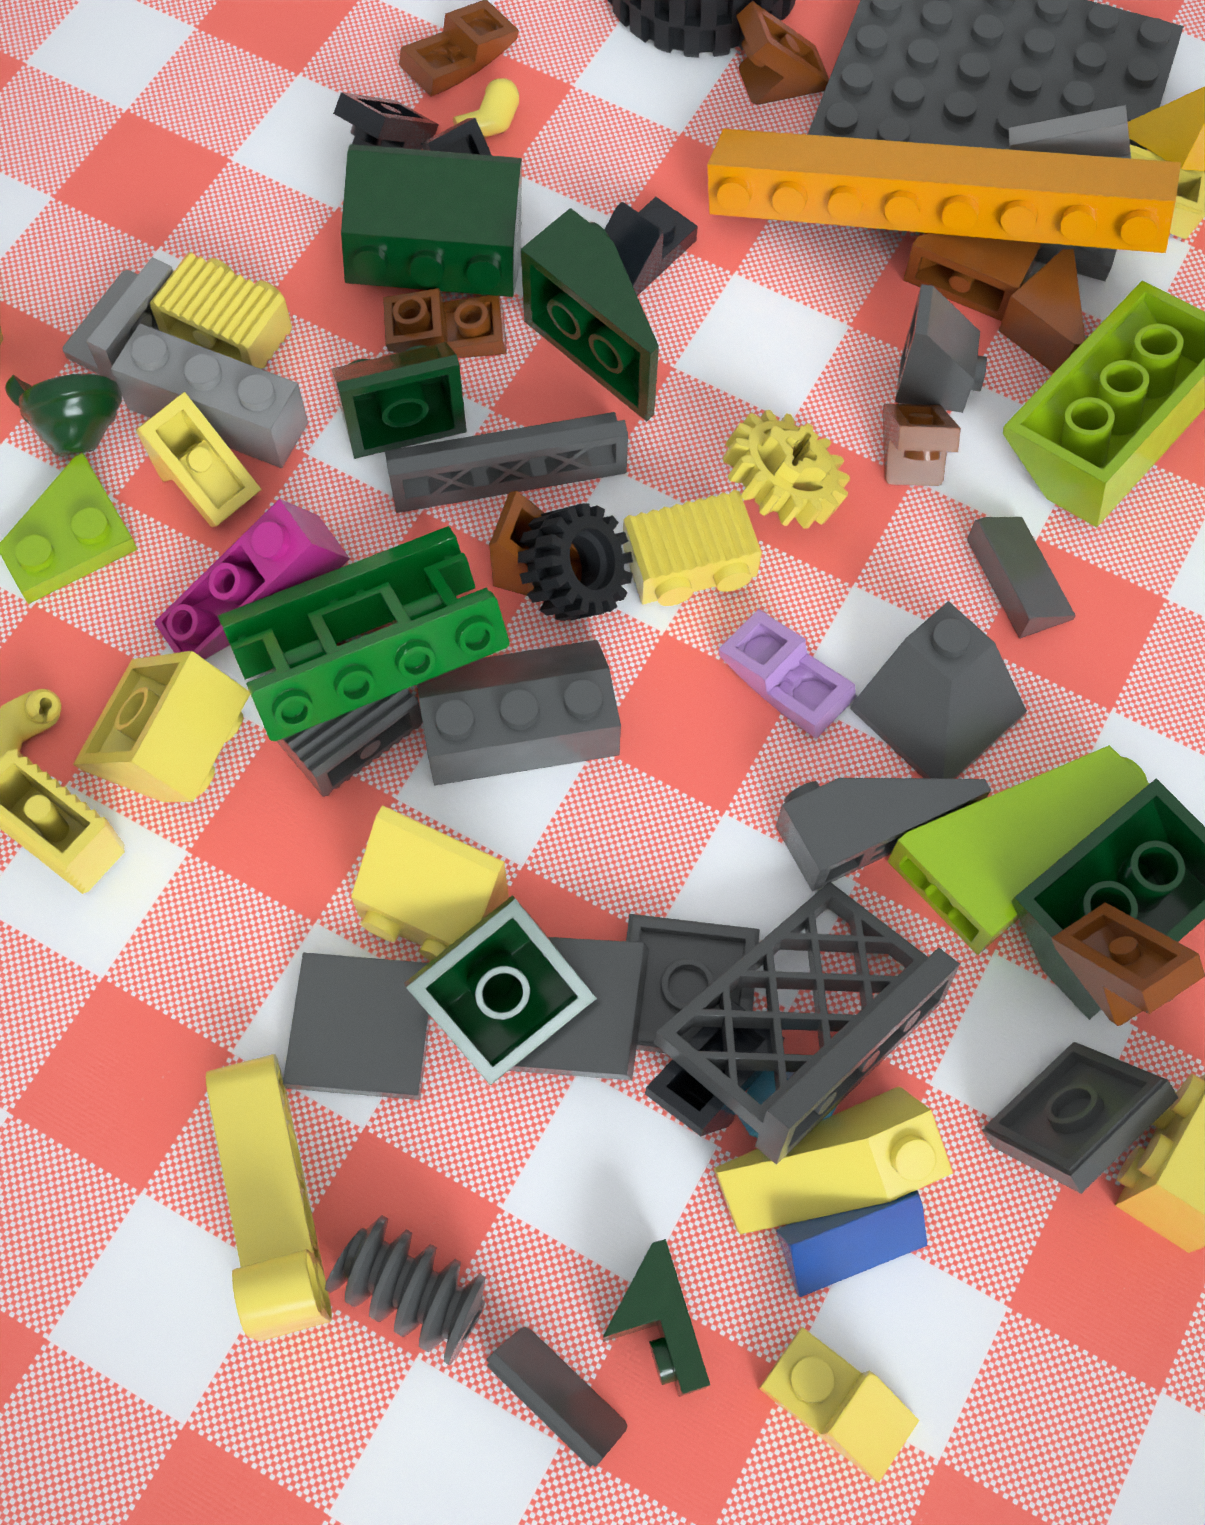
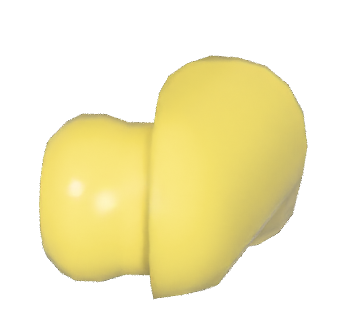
(496, 108)
(27, 717)

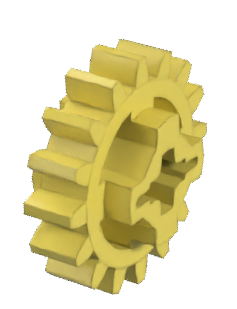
(786, 469)

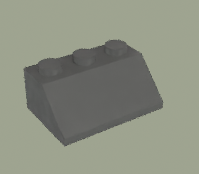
(520, 713)

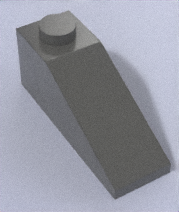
(860, 819)

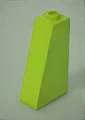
(994, 848)

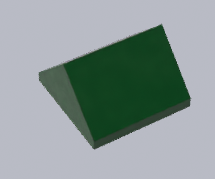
(500, 990)

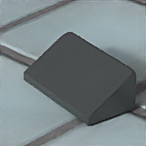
(1019, 574)
(557, 1396)

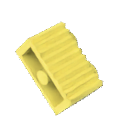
(222, 311)
(692, 548)
(55, 823)

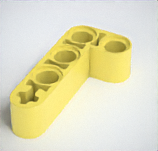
(268, 1200)

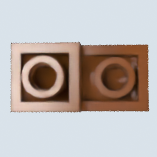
(467, 325)

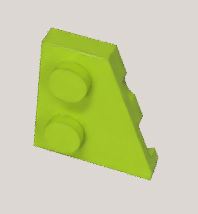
(65, 534)

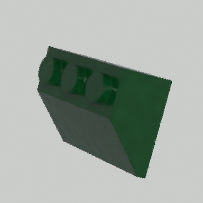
(432, 220)
(1139, 861)

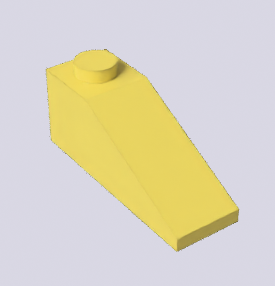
(840, 1166)

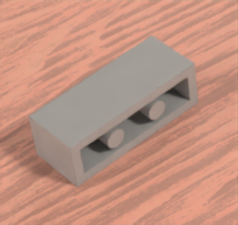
(243, 403)

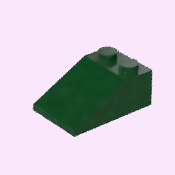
(589, 310)

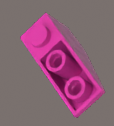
(272, 555)

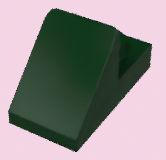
(658, 1301)

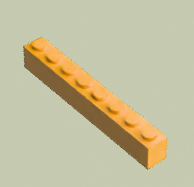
(945, 189)

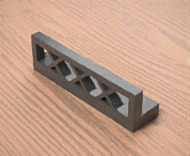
(507, 461)

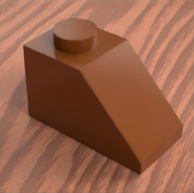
(972, 269)

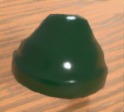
(67, 410)

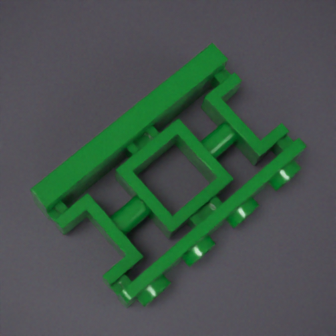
(301, 625)

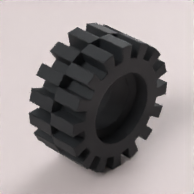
(551, 565)

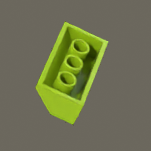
(1114, 404)

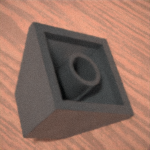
(942, 696)

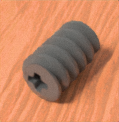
(410, 1287)

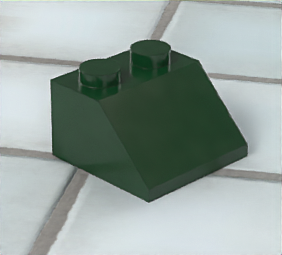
(401, 399)

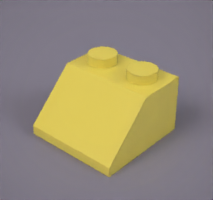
(165, 727)
(424, 884)

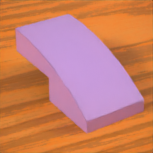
(785, 675)

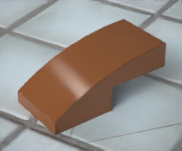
(468, 43)

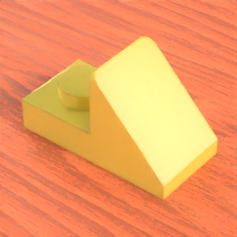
(197, 460)
(840, 1404)

